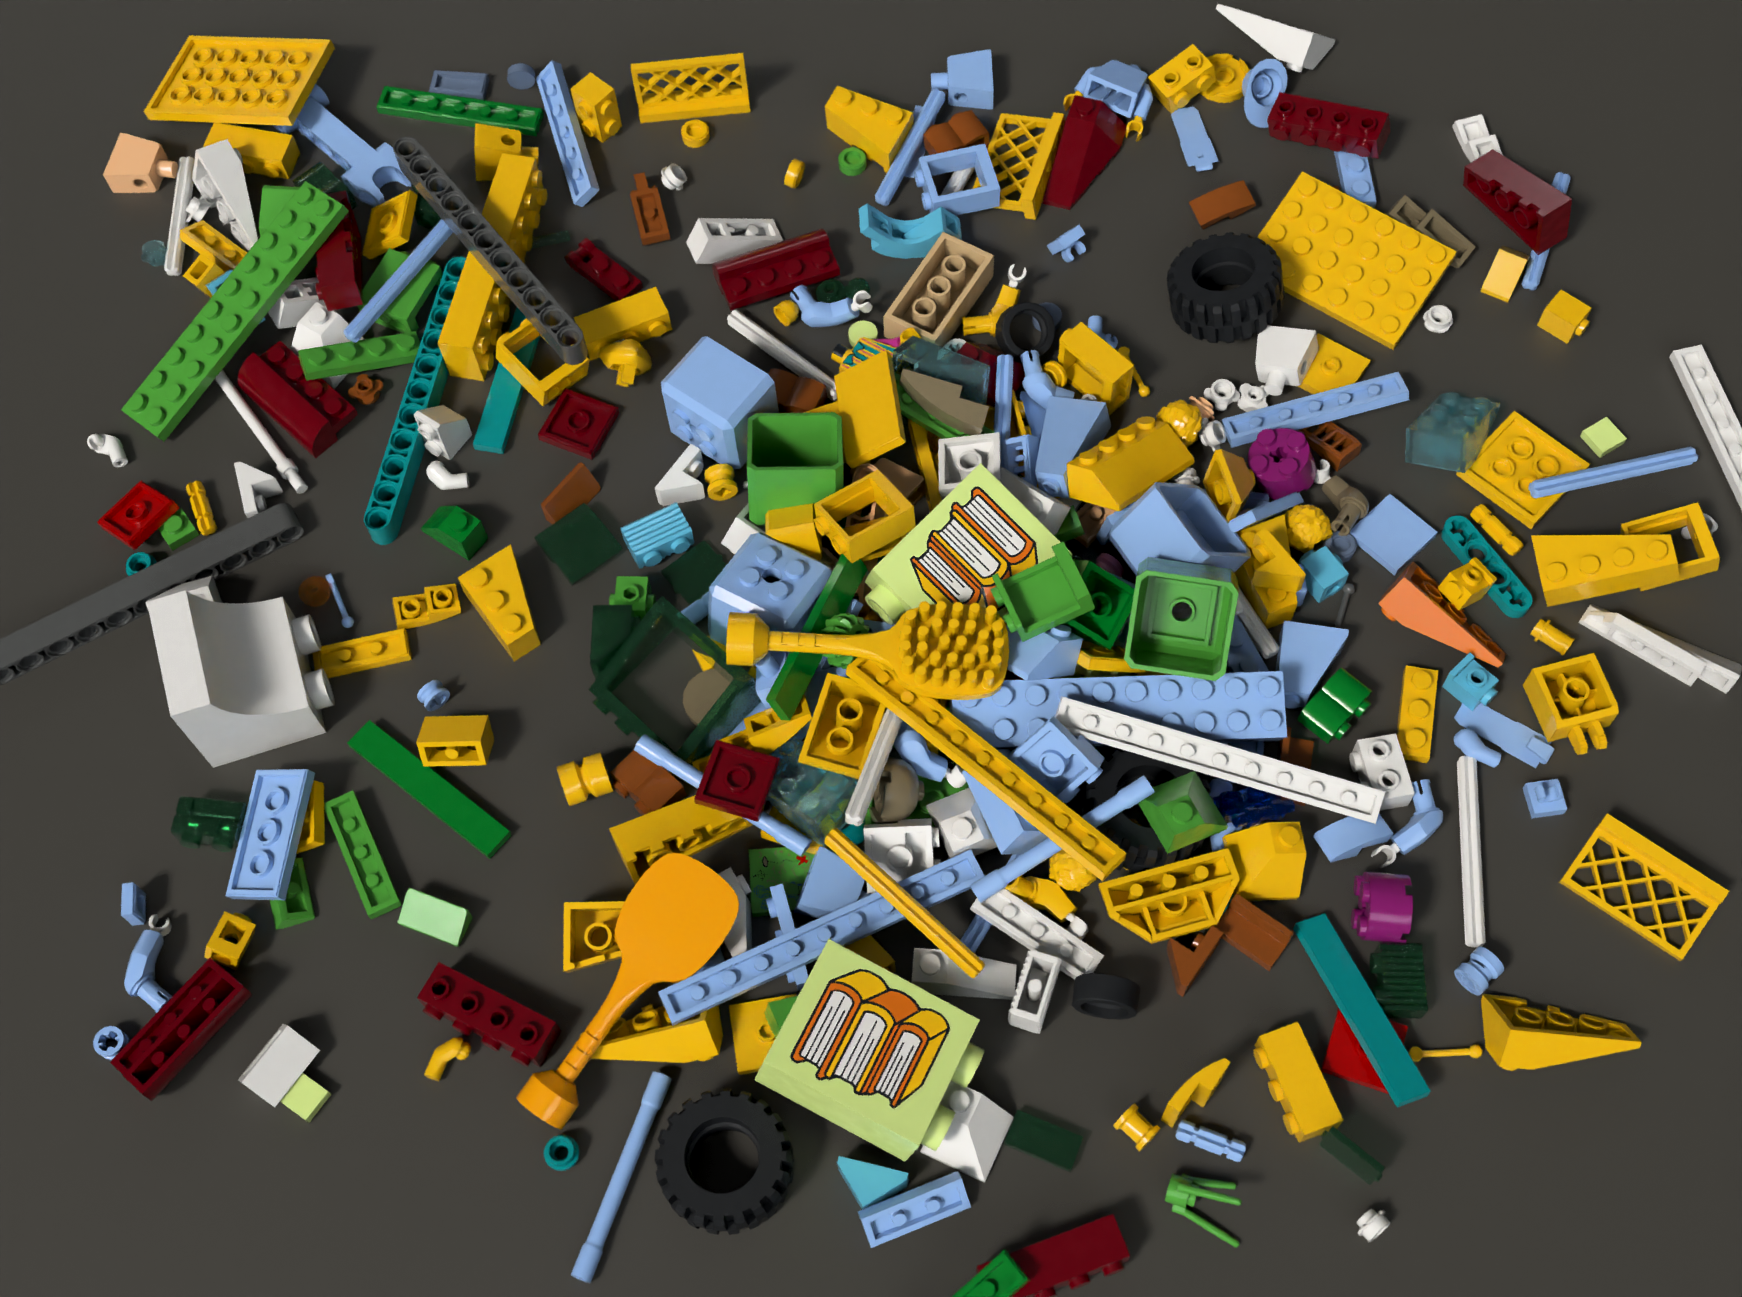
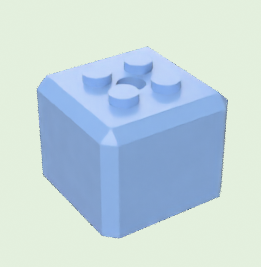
(713, 397)
(1157, 530)
(767, 581)

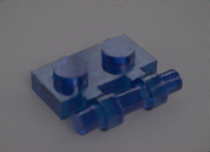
(1251, 806)

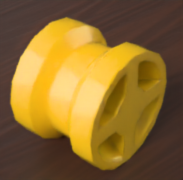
(720, 482)

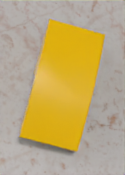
(423, 609)

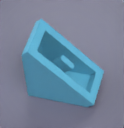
(871, 1182)

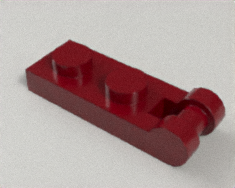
(603, 271)

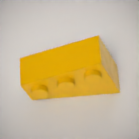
(868, 124)
(502, 601)
(1270, 604)

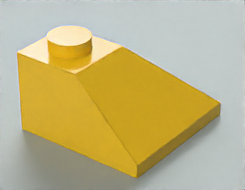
(1228, 483)
(1268, 860)

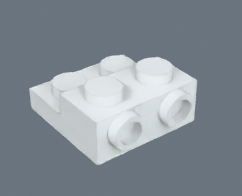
(902, 847)

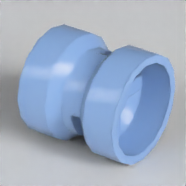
(1479, 970)

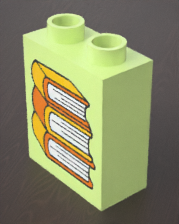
(958, 549)
(872, 1053)

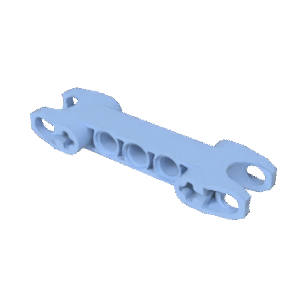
(365, 167)

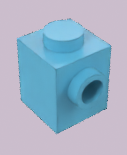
(1323, 573)

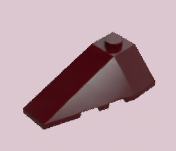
(1086, 145)

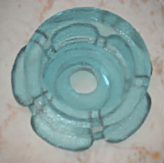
(154, 253)

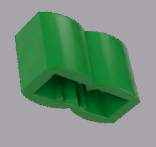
(1335, 706)

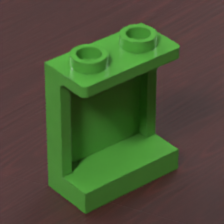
(402, 311)
(1043, 595)

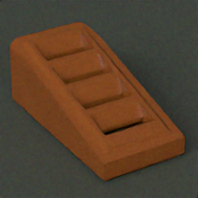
(1337, 459)

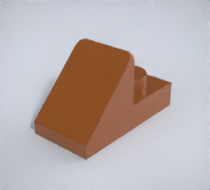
(1188, 964)

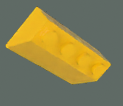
(1127, 464)

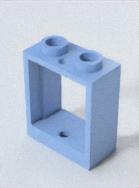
(963, 201)

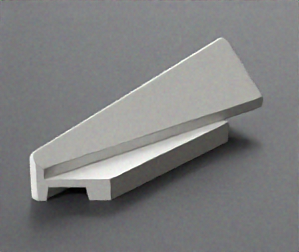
(1663, 651)

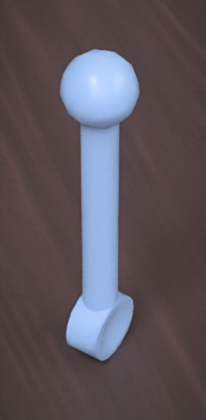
(346, 621)

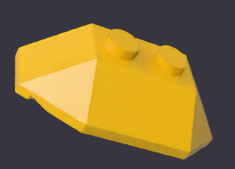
(1173, 897)

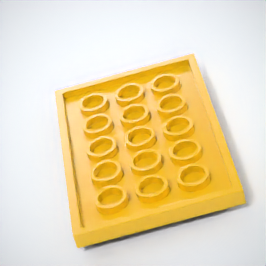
(240, 80)
(1353, 259)

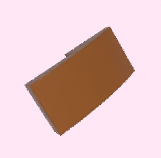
(1222, 202)

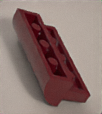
(776, 269)
(303, 408)
(180, 1029)

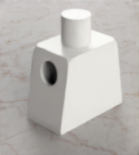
(1284, 356)

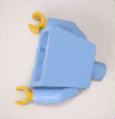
(1120, 88)

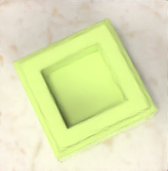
(1603, 437)
(305, 1097)

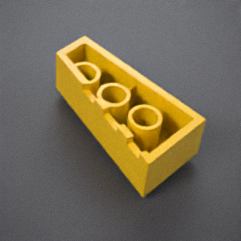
(672, 829)

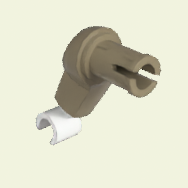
(1347, 499)

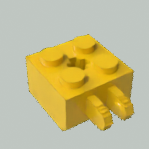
(1572, 700)

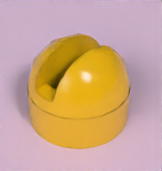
(786, 312)

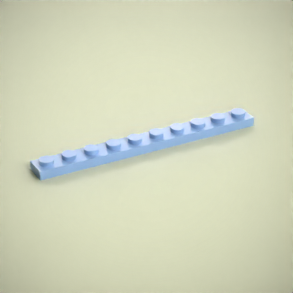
(807, 942)

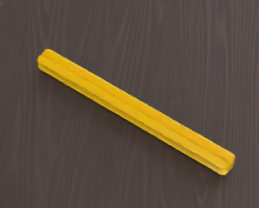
(904, 903)

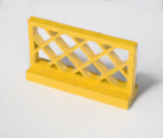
(692, 99)
(1042, 162)
(1660, 863)

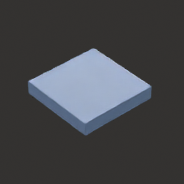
(1392, 534)

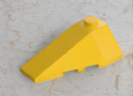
(655, 1039)

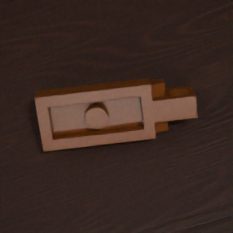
(648, 212)

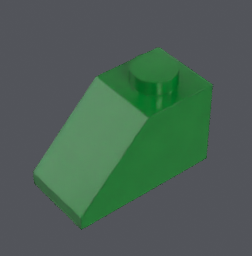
(456, 530)

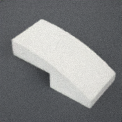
(1474, 137)

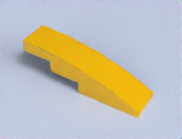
(765, 731)

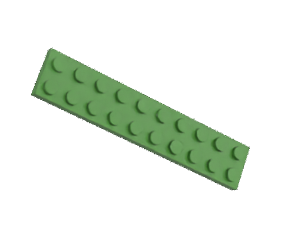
(234, 311)

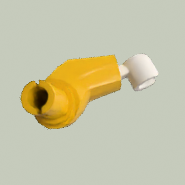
(1007, 297)
(1048, 896)

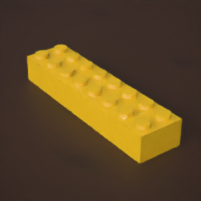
(478, 301)

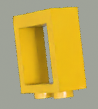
(1095, 366)
(551, 385)
(855, 497)
(1688, 516)

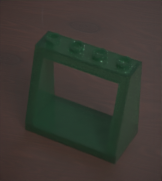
(723, 716)

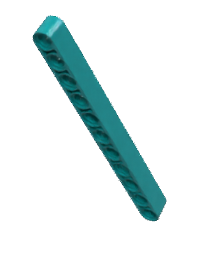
(405, 432)

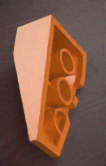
(1420, 606)

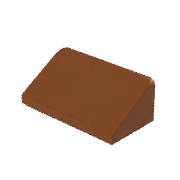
(572, 492)

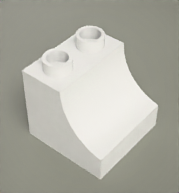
(239, 674)

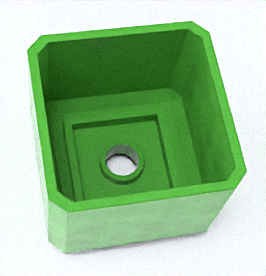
(792, 460)
(1178, 646)

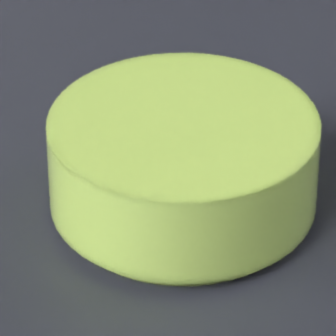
(862, 329)

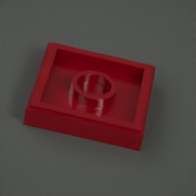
(578, 423)
(737, 780)

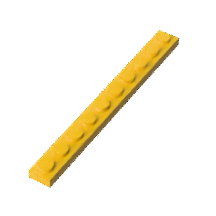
(991, 769)

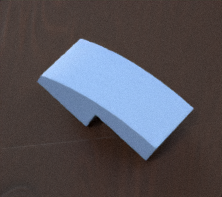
(1349, 835)

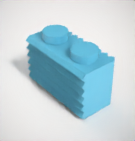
(658, 536)

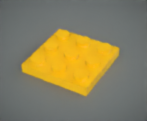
(1514, 459)

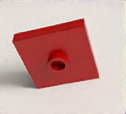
(138, 515)
(1347, 1058)

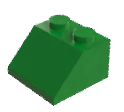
(1111, 602)

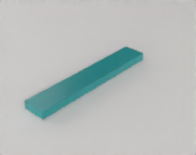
(503, 399)
(1361, 1010)

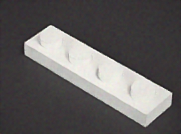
(1038, 932)

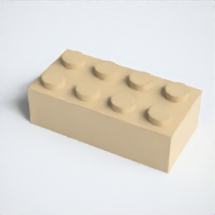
(940, 291)

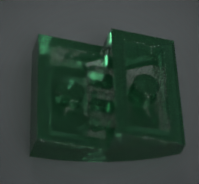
(578, 543)

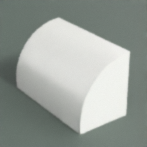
(278, 1065)

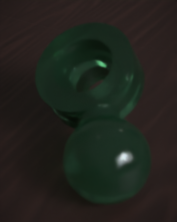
(840, 291)

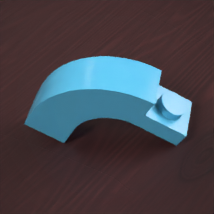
(906, 237)

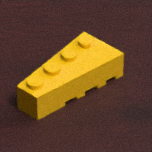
(1601, 565)
(590, 934)

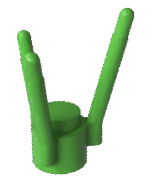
(1185, 1189)

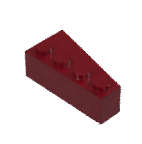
(1520, 200)
(341, 262)

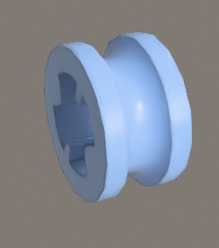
(433, 695)
(106, 1033)

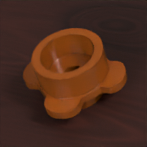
(369, 395)

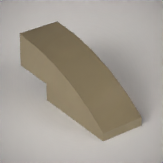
(1433, 226)
(943, 402)

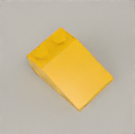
(842, 727)

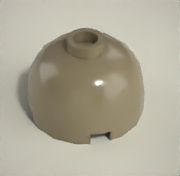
(896, 792)

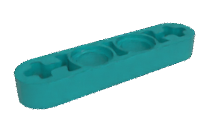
(1492, 562)

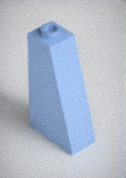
(1067, 431)

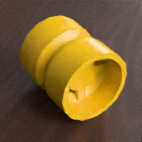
(584, 779)

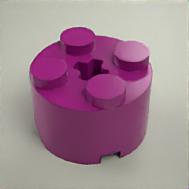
(1282, 462)
(1383, 907)

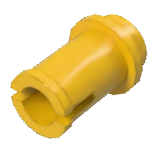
(1551, 636)

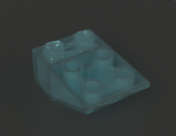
(944, 364)
(1450, 432)
(809, 795)

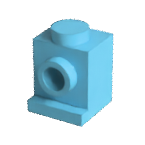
(1471, 683)

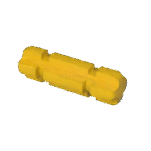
(201, 508)
(1496, 529)

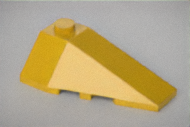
(1540, 1038)

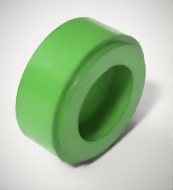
(852, 161)

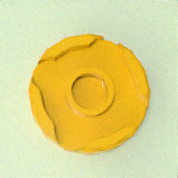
(1229, 78)

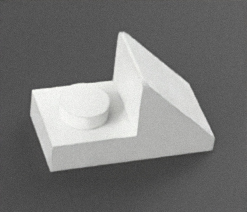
(680, 481)
(255, 487)

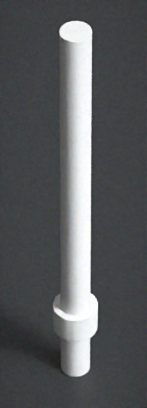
(285, 465)

